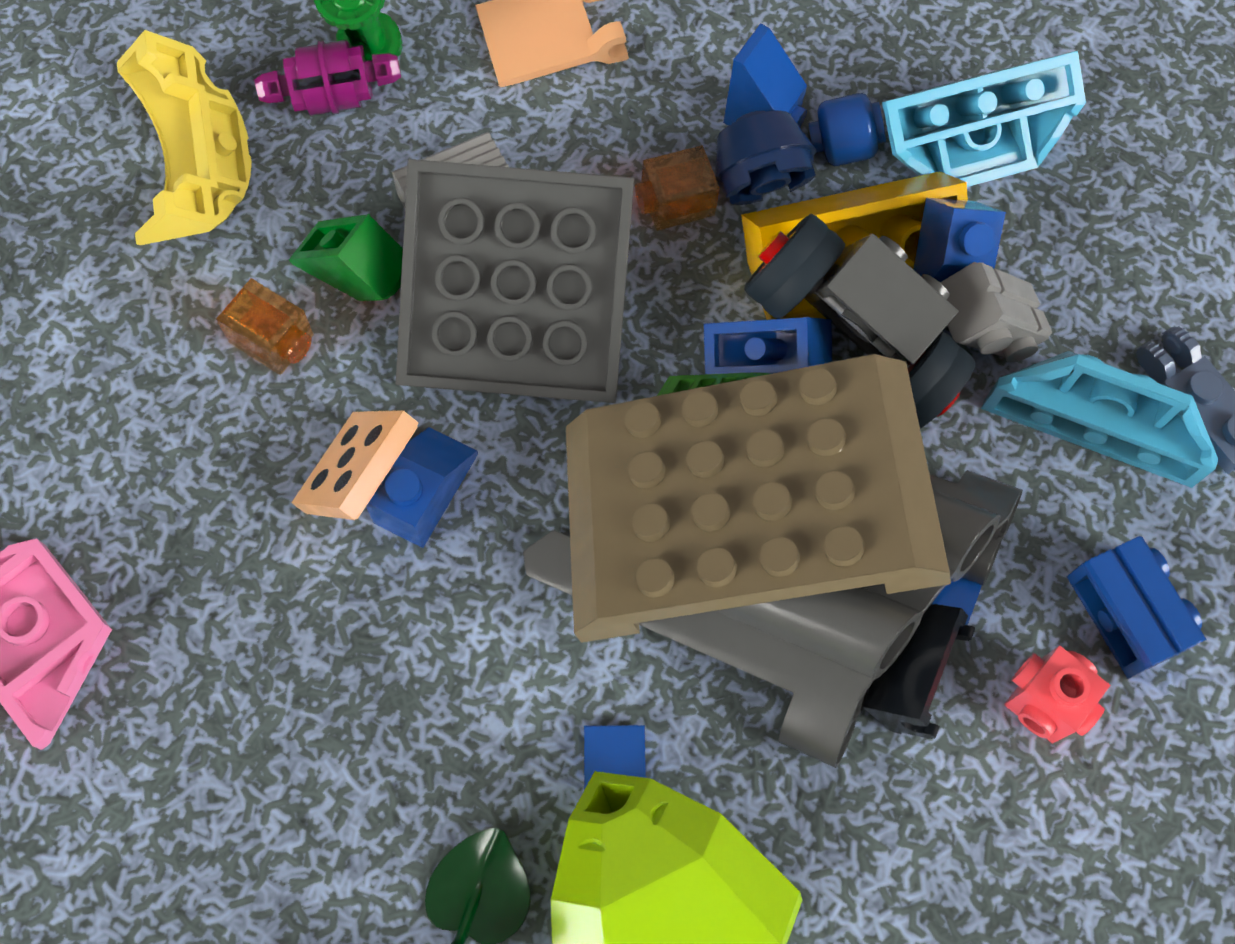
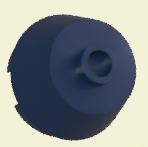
(762, 156)

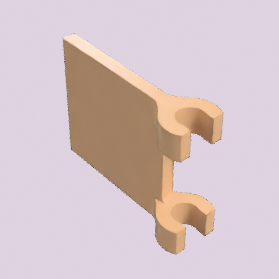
(545, 38)

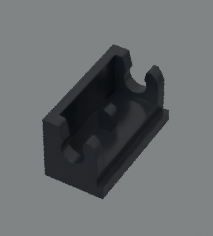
(908, 686)

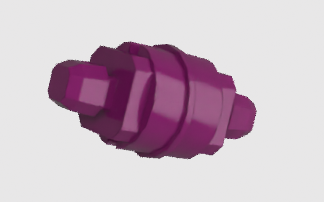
(331, 94)

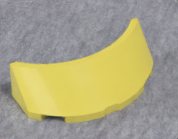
(198, 134)

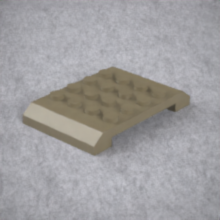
(750, 496)

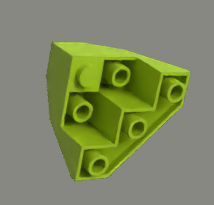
(663, 871)

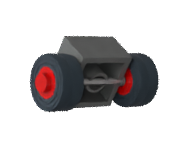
(871, 301)

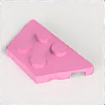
(45, 639)

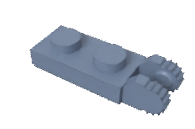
(1197, 378)

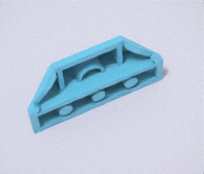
(988, 121)
(1109, 414)

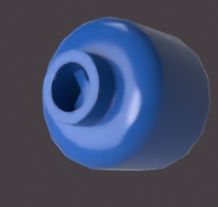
(848, 129)

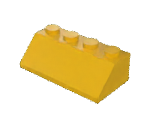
(882, 209)

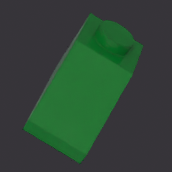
(352, 257)

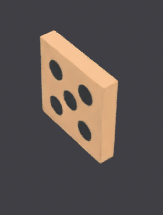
(355, 464)

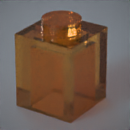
(678, 188)
(266, 327)

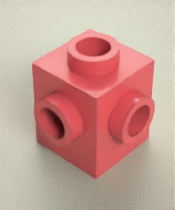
(1058, 694)

